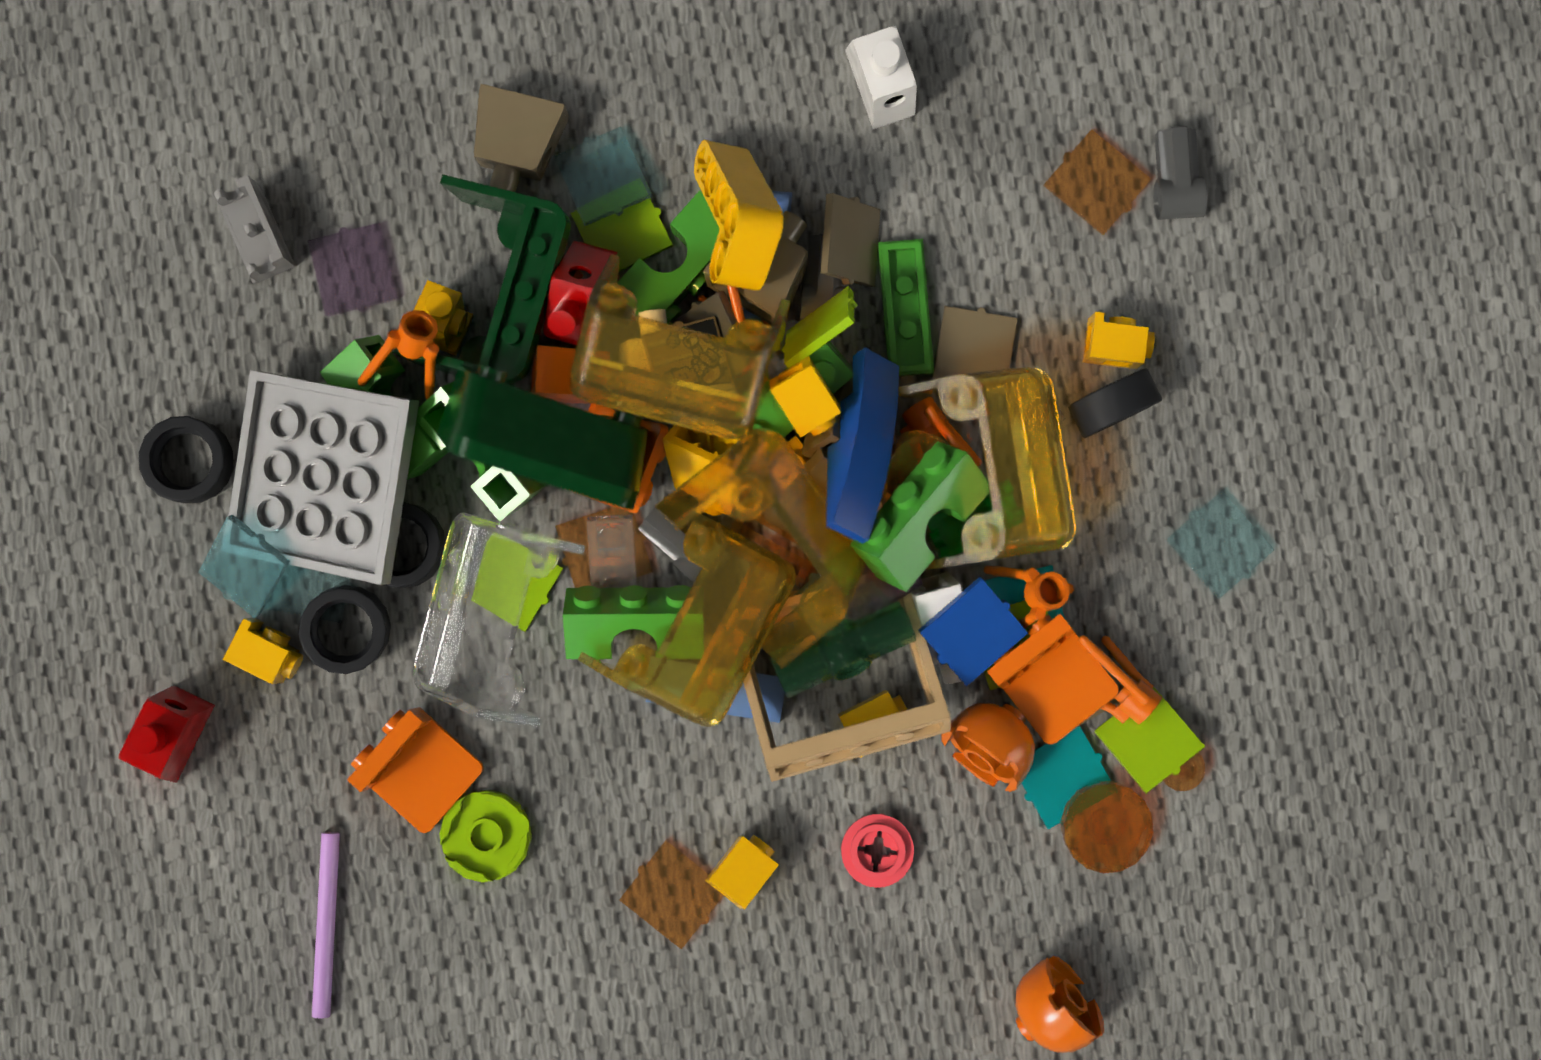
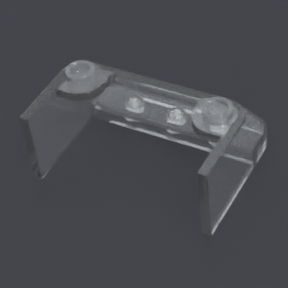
(477, 615)

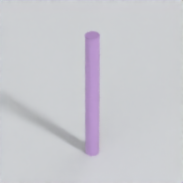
(325, 925)

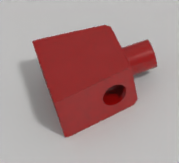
(570, 293)
(164, 735)

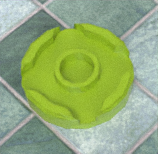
(499, 827)

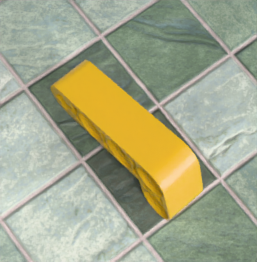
(744, 212)

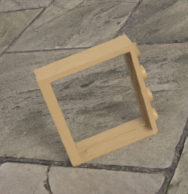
(859, 738)

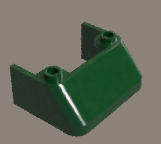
(537, 237)
(543, 438)

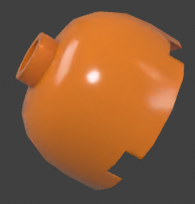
(992, 743)
(1055, 1010)

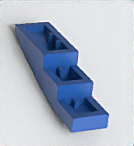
(862, 455)

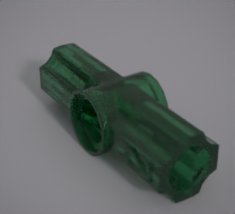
(847, 649)

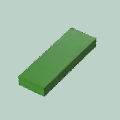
(906, 306)

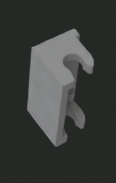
(254, 230)

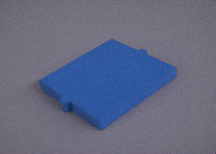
(973, 631)

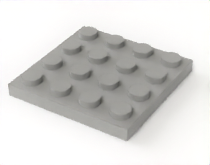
(324, 473)

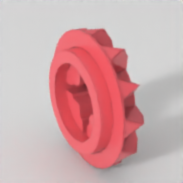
(891, 866)

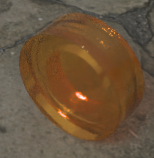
(1189, 776)

